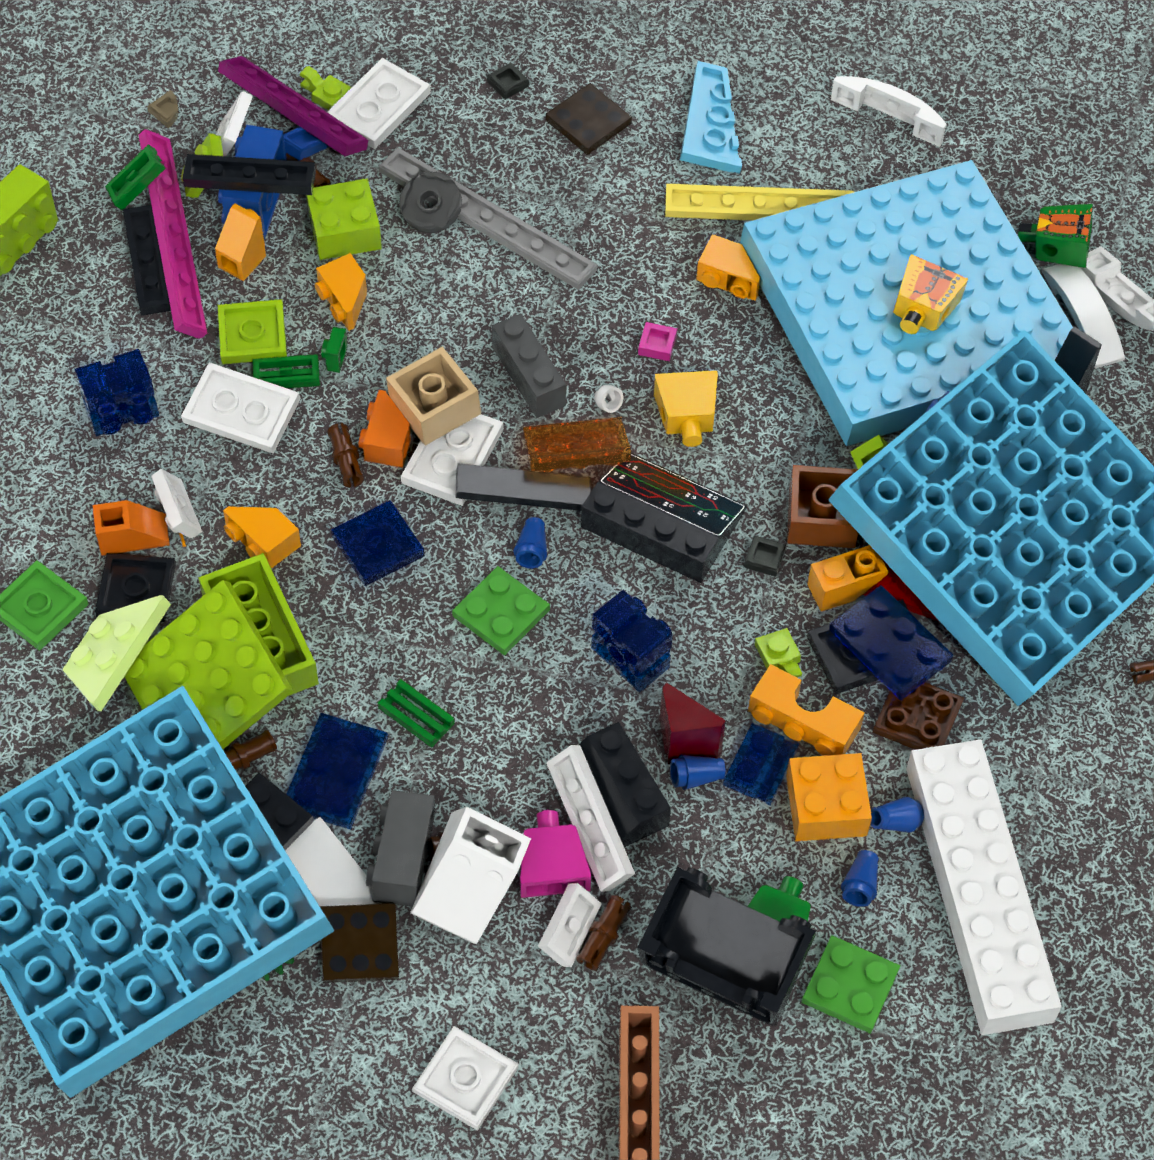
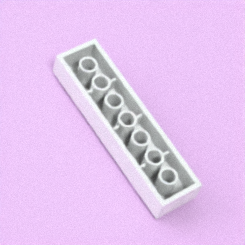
(983, 888)

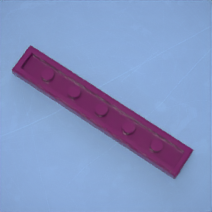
(293, 106)

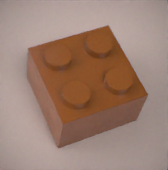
(811, 515)

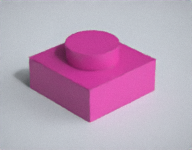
(657, 341)

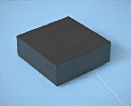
(508, 81)
(765, 556)

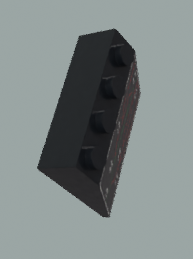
(661, 516)

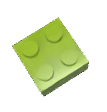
(344, 219)

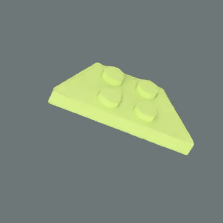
(112, 648)

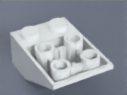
(469, 874)

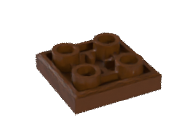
(920, 718)

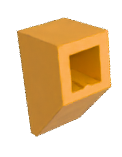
(240, 243)
(728, 267)
(344, 287)
(262, 532)
(845, 577)

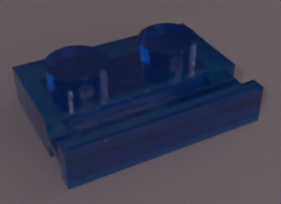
(760, 764)

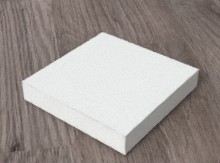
(232, 122)
(465, 1078)

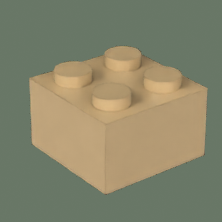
(434, 395)

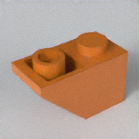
(387, 434)
(129, 527)

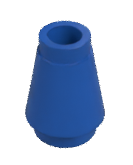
(531, 544)
(695, 771)
(899, 815)
(861, 880)

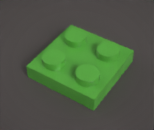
(39, 605)
(501, 610)
(850, 984)

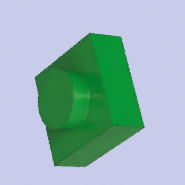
(335, 349)

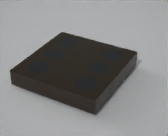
(588, 118)
(361, 943)

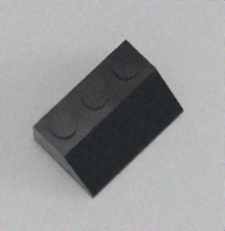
(625, 785)

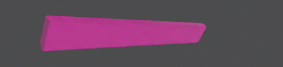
(174, 241)

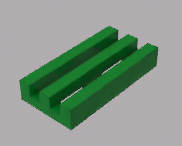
(135, 177)
(286, 376)
(395, 696)

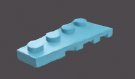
(710, 121)

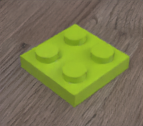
(251, 331)

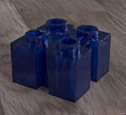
(117, 393)
(632, 640)

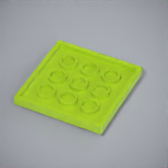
(218, 661)

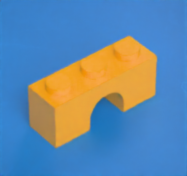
(828, 730)

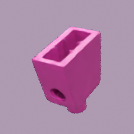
(553, 858)

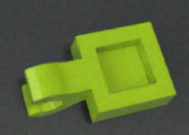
(324, 92)
(779, 650)

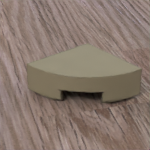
(165, 109)

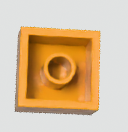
(828, 797)

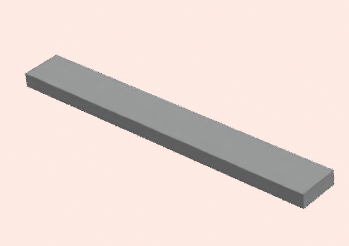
(500, 225)

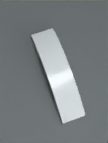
(893, 101)
(1118, 290)
(1086, 309)

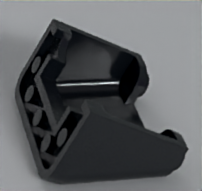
(725, 947)

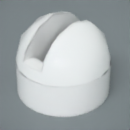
(612, 393)

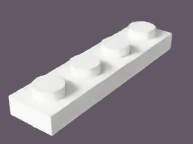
(591, 817)

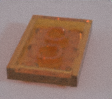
(576, 444)

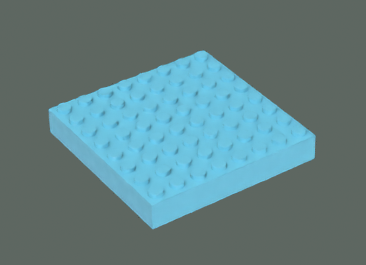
(838, 274)
(1012, 515)
(139, 892)

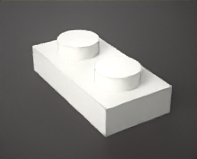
(176, 504)
(569, 925)

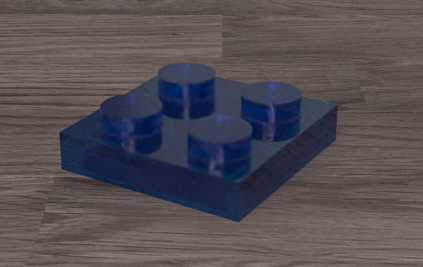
(377, 543)

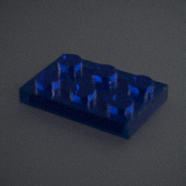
(891, 642)
(337, 769)

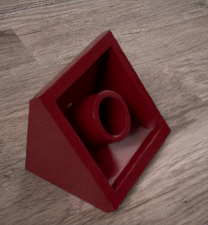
(689, 726)

